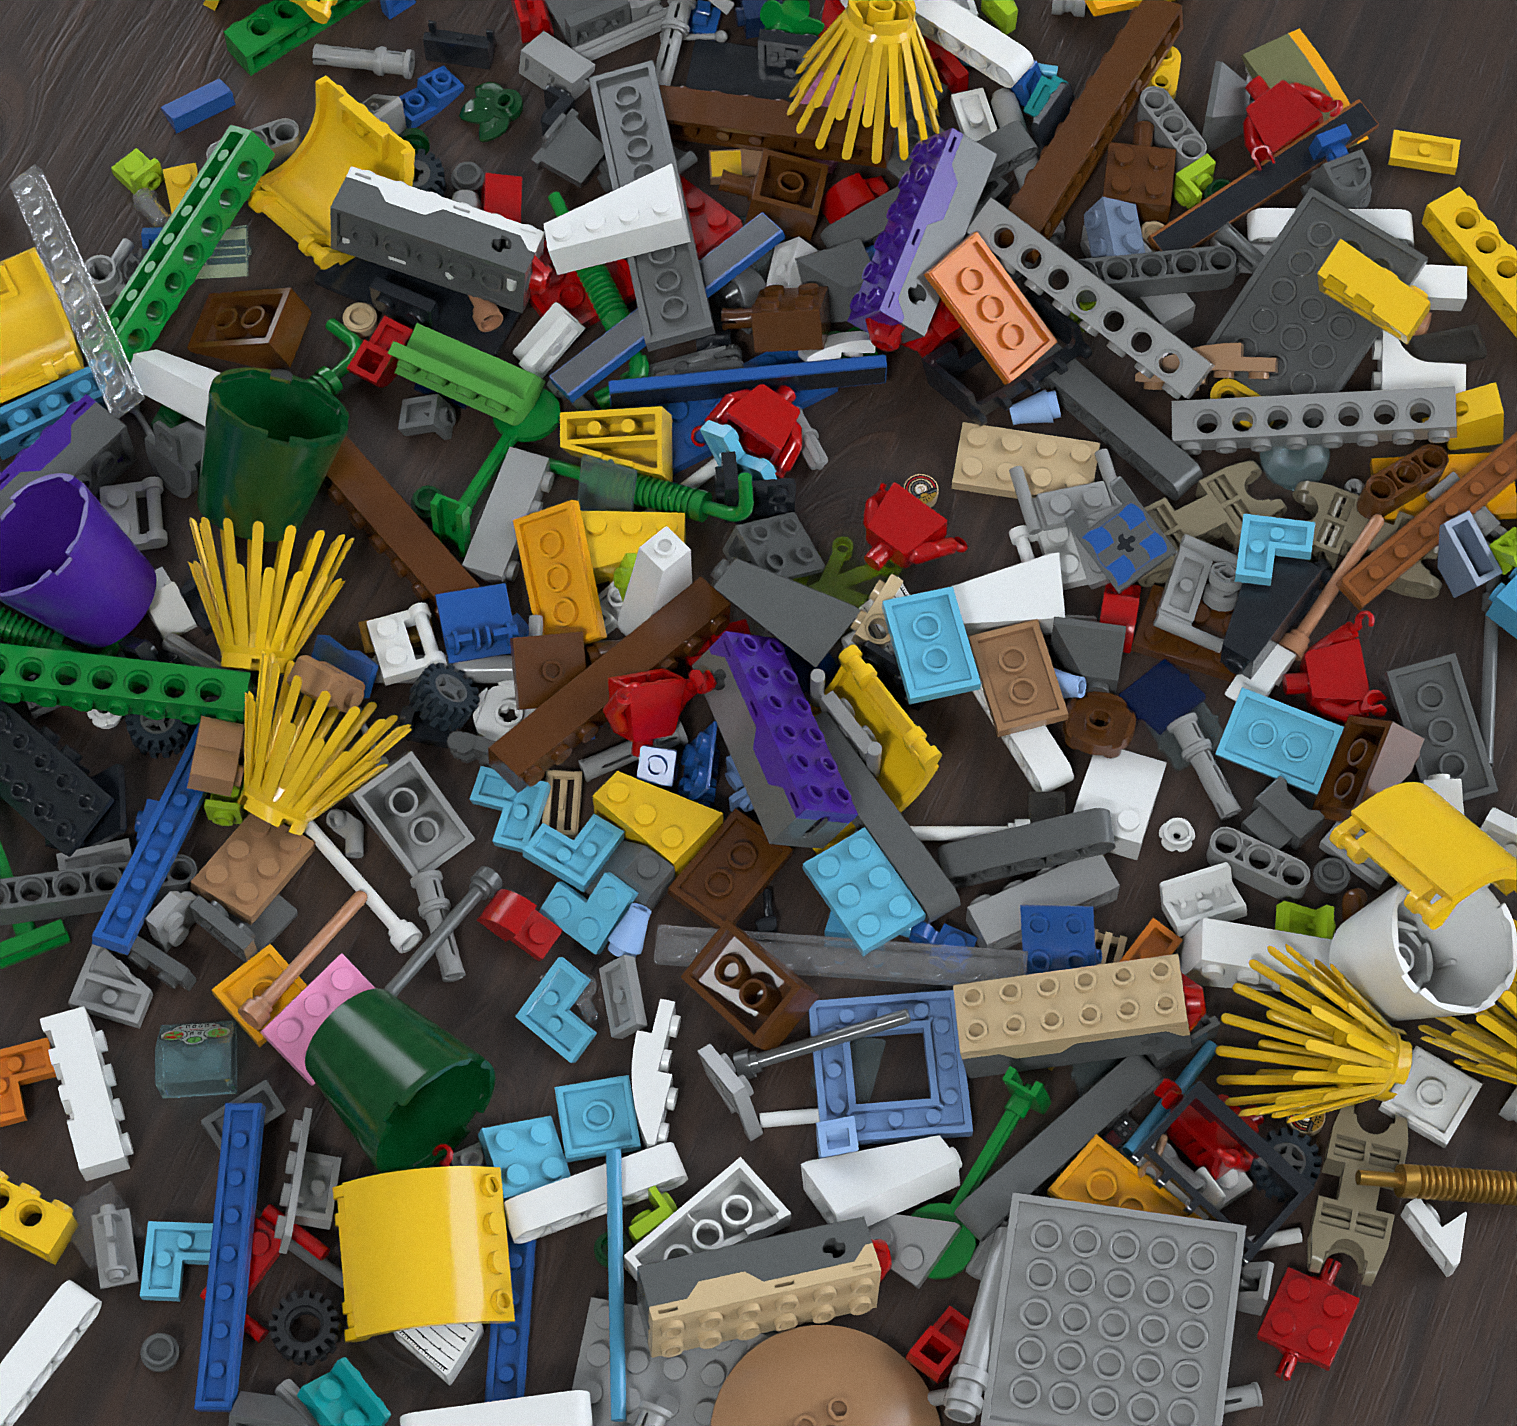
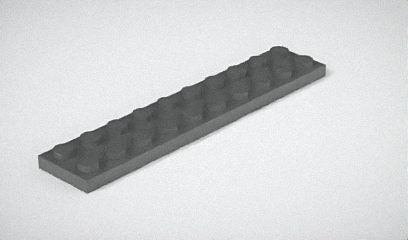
(636, 143)

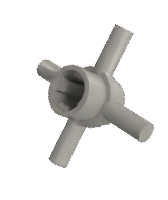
(106, 272)

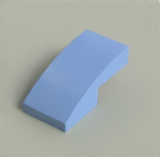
(836, 1137)

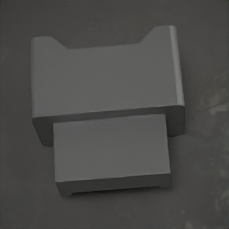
(1281, 818)

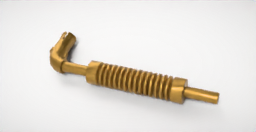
(1445, 1183)

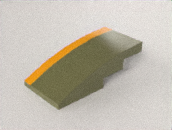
(1295, 60)

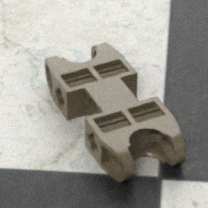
(1324, 504)
(1213, 515)
(1351, 1219)

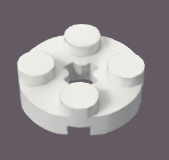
(491, 705)

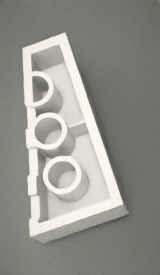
(620, 224)
(1219, 953)
(87, 1093)
(724, 1213)

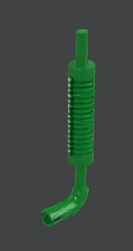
(608, 306)

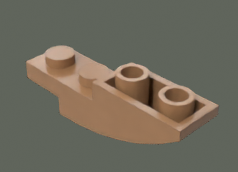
(1227, 360)

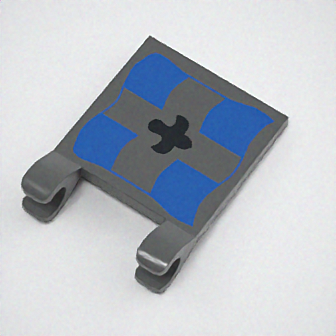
(1125, 541)

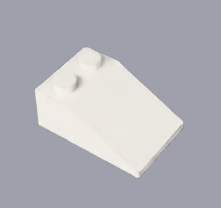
(1128, 791)

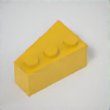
(1373, 292)
(627, 436)
(617, 533)
(656, 818)

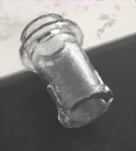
(146, 202)

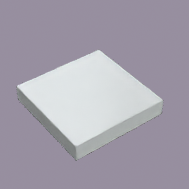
(1432, 1097)

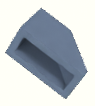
(1465, 555)

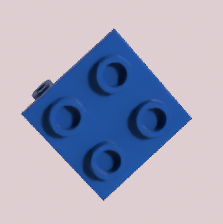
(476, 623)
(700, 768)
(1058, 937)

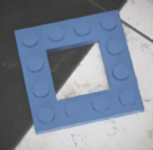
(943, 1114)

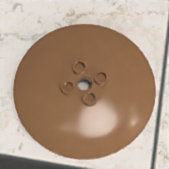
(823, 1380)

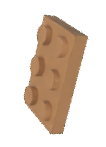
(1018, 678)
(252, 867)

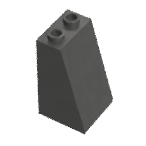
(791, 611)

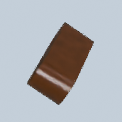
(1402, 481)

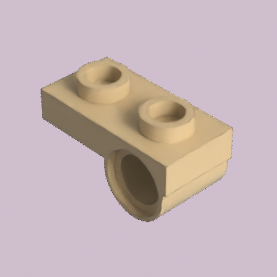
(875, 615)

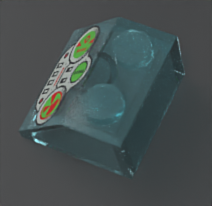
(196, 1059)

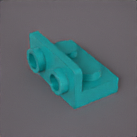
(343, 1399)

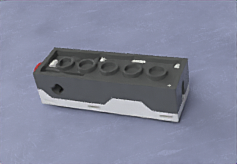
(439, 240)

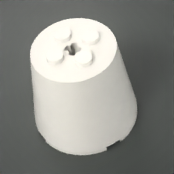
(1424, 971)

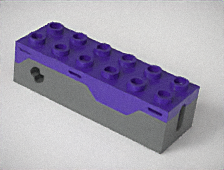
(921, 229)
(81, 443)
(775, 741)

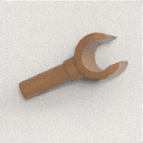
(1159, 1148)

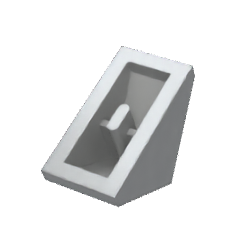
(387, 109)
(1254, 1287)

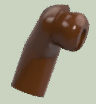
(1353, 902)

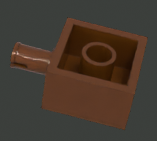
(1141, 174)
(783, 189)
(785, 318)

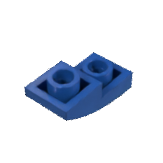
(431, 96)
(349, 661)

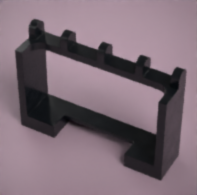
(945, 365)
(1214, 1109)

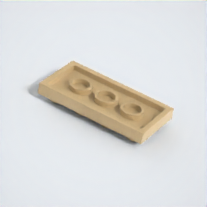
(1047, 461)

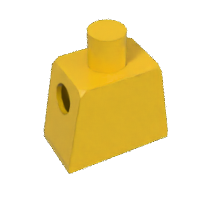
(1478, 418)

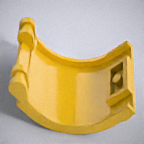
(306, 184)
(34, 328)
(906, 756)
(1426, 849)
(423, 1250)

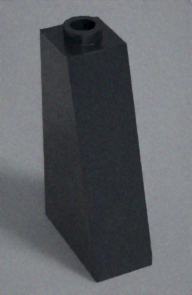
(1266, 614)

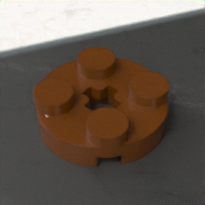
(1095, 740)

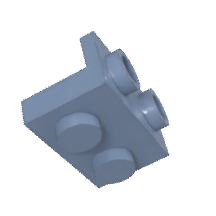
(1113, 228)

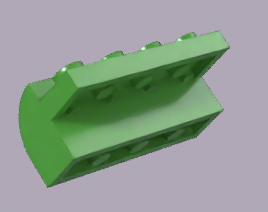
(467, 375)

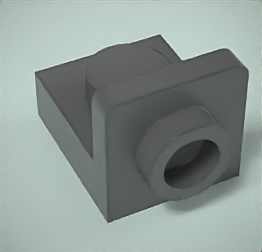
(427, 415)

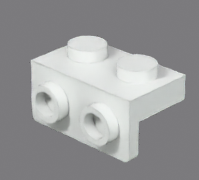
(1201, 895)

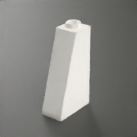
(174, 382)
(657, 577)
(1013, 596)
(881, 1179)

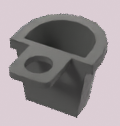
(570, 150)
(1343, 180)
(176, 455)

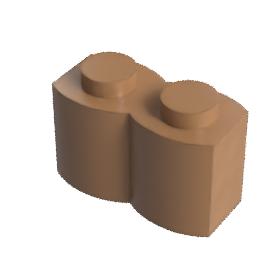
(322, 676)
(216, 757)

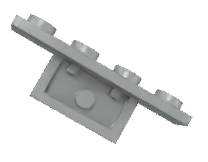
(310, 1189)

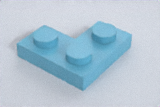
(725, 439)
(1269, 537)
(519, 810)
(577, 859)
(589, 919)
(549, 1011)
(167, 1251)

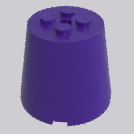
(72, 563)

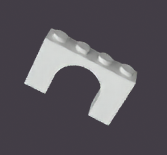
(1395, 366)

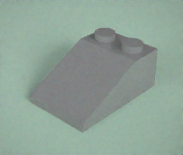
(411, 815)

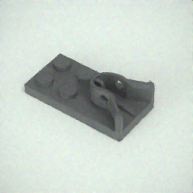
(1436, 705)

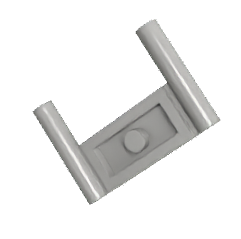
(1048, 508)
(1185, 590)
(842, 714)

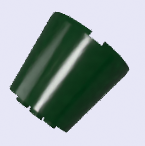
(266, 450)
(397, 1080)

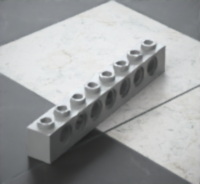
(1193, 366)
(1329, 407)

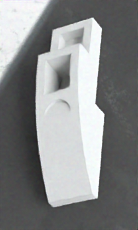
(650, 1085)

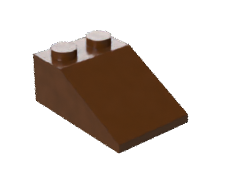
(252, 327)
(1366, 761)
(749, 987)

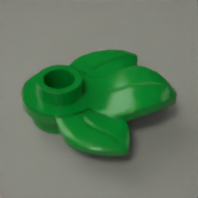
(790, 17)

